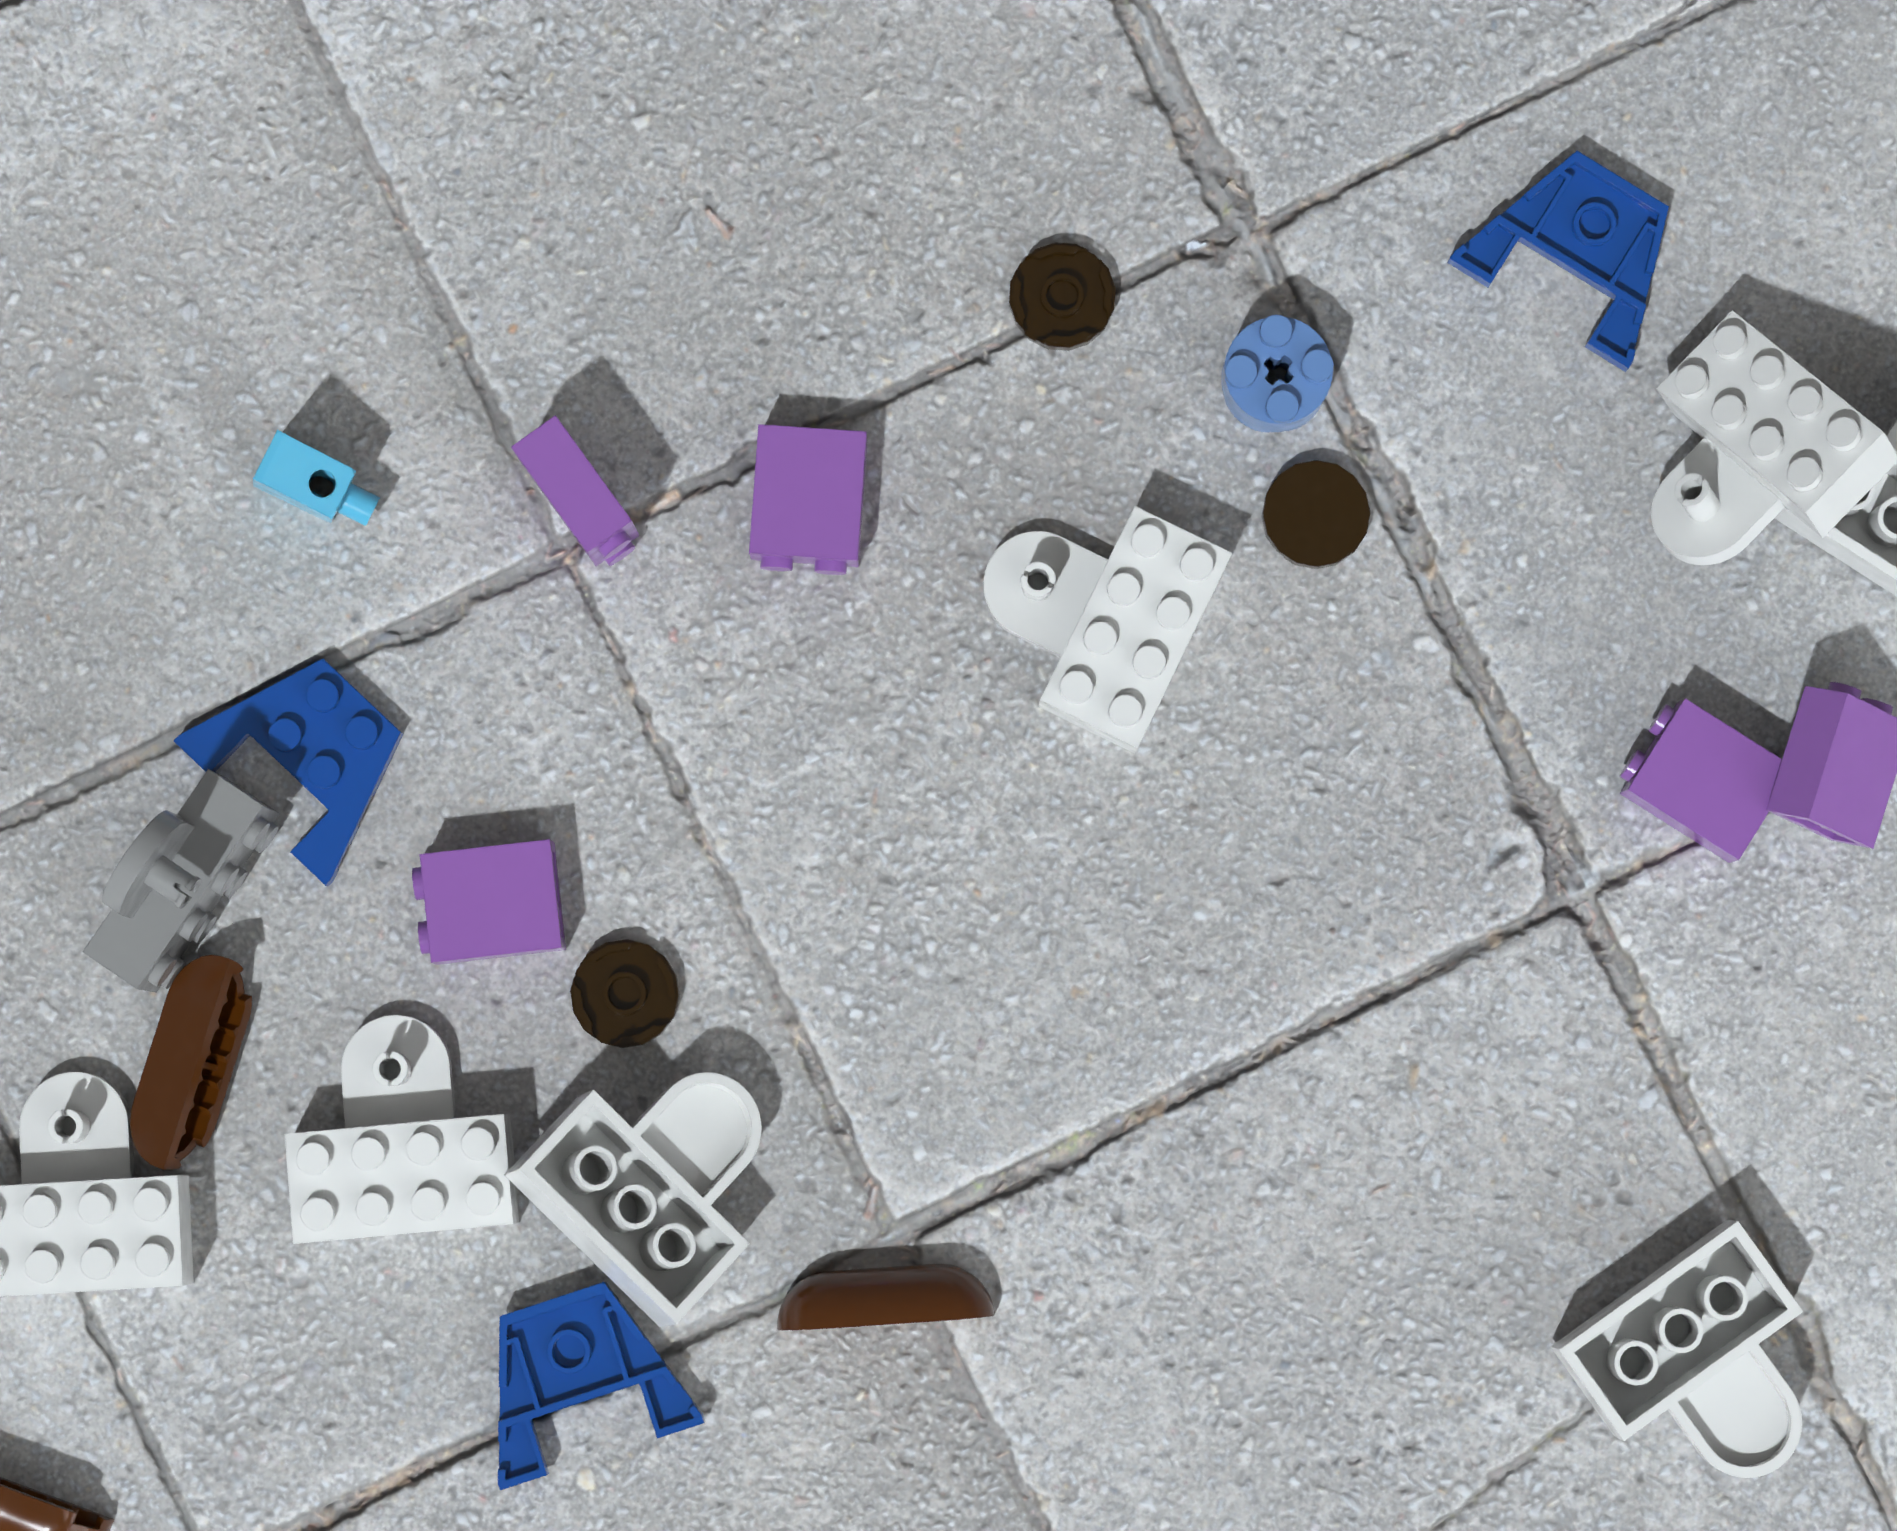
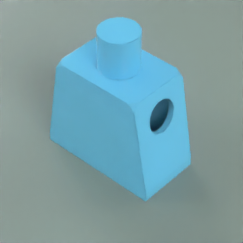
(291, 467)

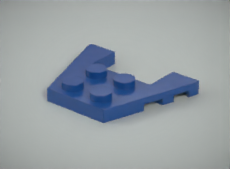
(1591, 228)
(323, 738)
(571, 1354)

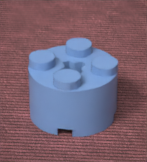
(1273, 344)

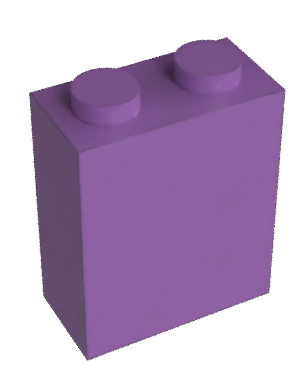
(577, 492)
(808, 498)
(1838, 765)
(1703, 779)
(490, 902)

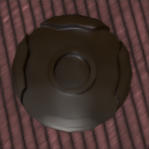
(1062, 296)
(1315, 514)
(625, 993)

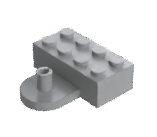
(176, 878)

